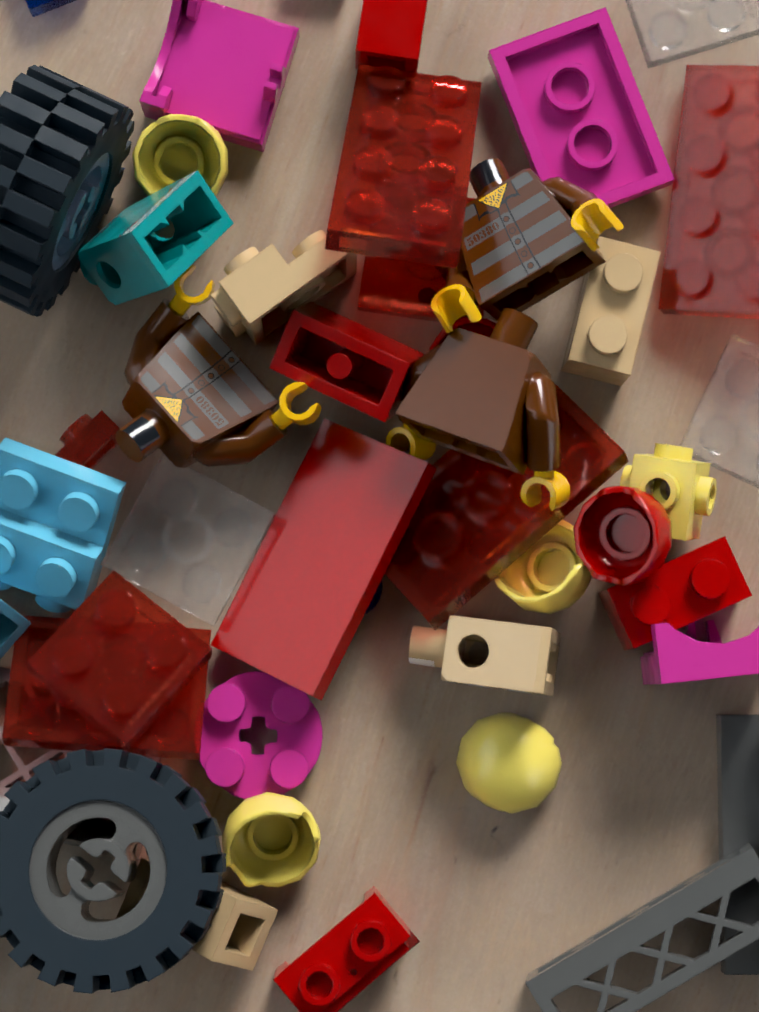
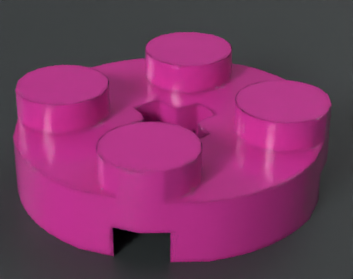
(284, 762)

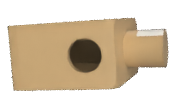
(518, 658)

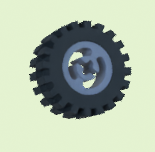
(56, 181)

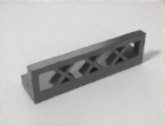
(739, 823)
(646, 923)

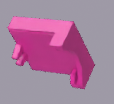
(221, 69)
(684, 659)

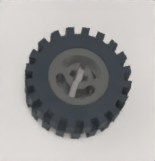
(148, 807)

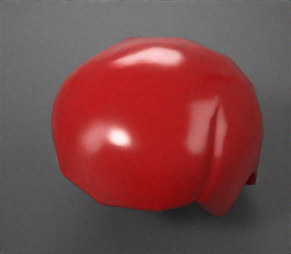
(622, 535)

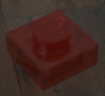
(88, 440)

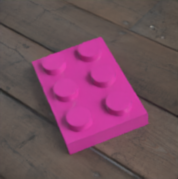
(581, 109)

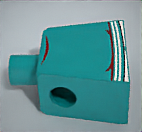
(133, 261)

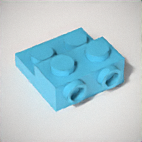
(53, 525)

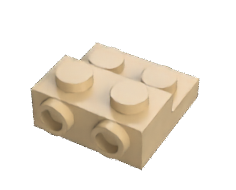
(265, 289)

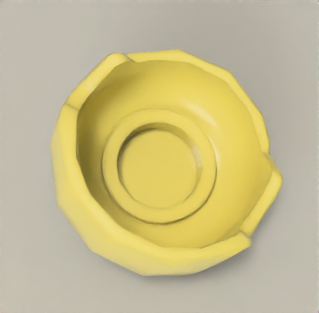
(175, 149)
(547, 574)
(508, 762)
(271, 840)

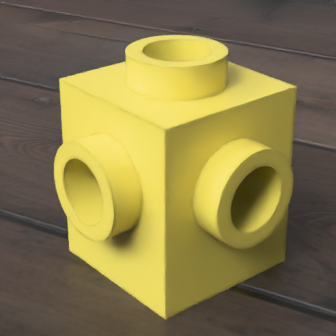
(689, 482)

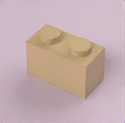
(611, 313)

